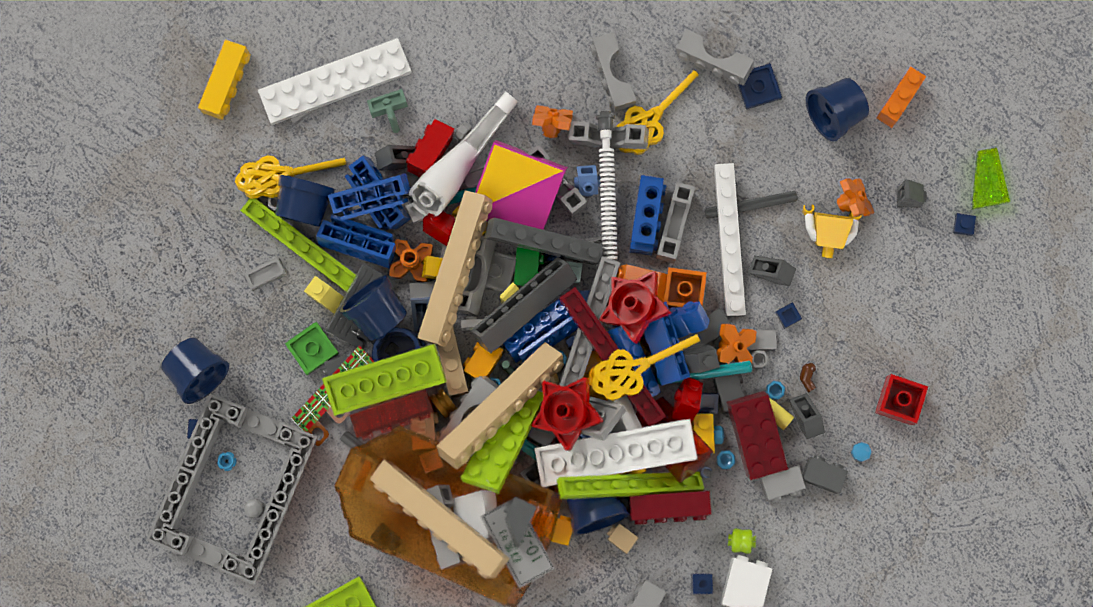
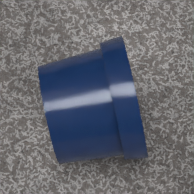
(836, 108)
(302, 200)
(374, 308)
(402, 337)
(194, 370)
(595, 513)

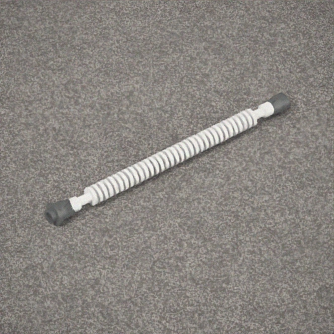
(605, 126)

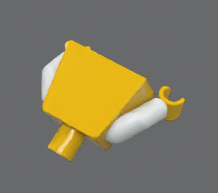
(830, 230)

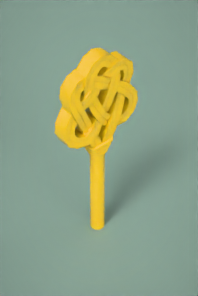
(657, 112)
(267, 172)
(609, 386)

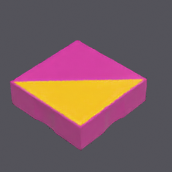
(520, 185)

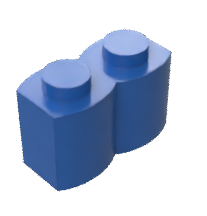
(689, 319)

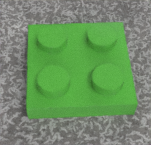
(311, 348)

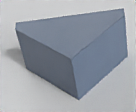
(418, 308)

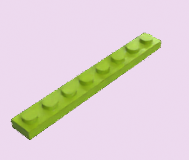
(299, 243)
(626, 485)

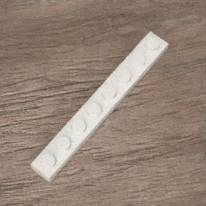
(729, 239)

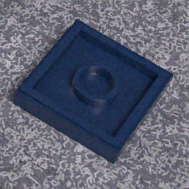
(760, 87)

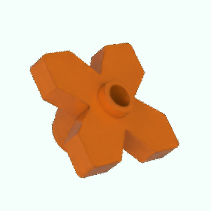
(552, 120)
(854, 198)
(402, 267)
(735, 344)

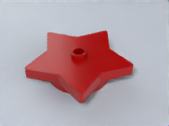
(634, 305)
(579, 414)

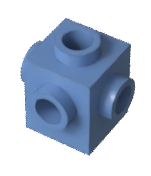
(587, 180)

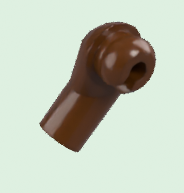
(806, 375)

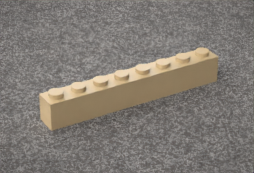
(455, 269)
(500, 406)
(439, 519)

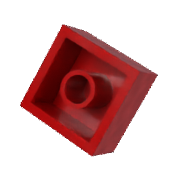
(901, 399)

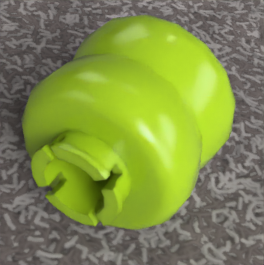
(741, 540)

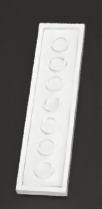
(334, 81)
(618, 452)

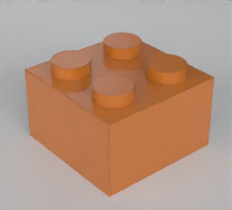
(684, 287)

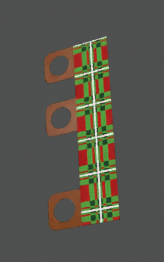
(309, 414)

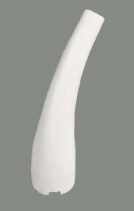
(444, 178)

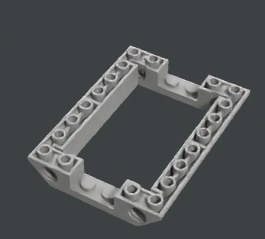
(177, 498)

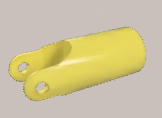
(781, 416)

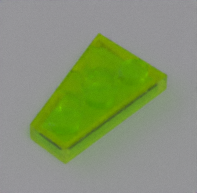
(989, 180)

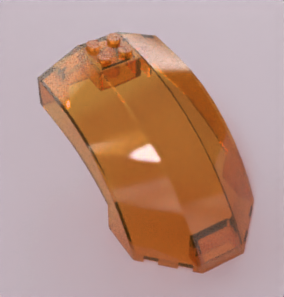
(389, 529)

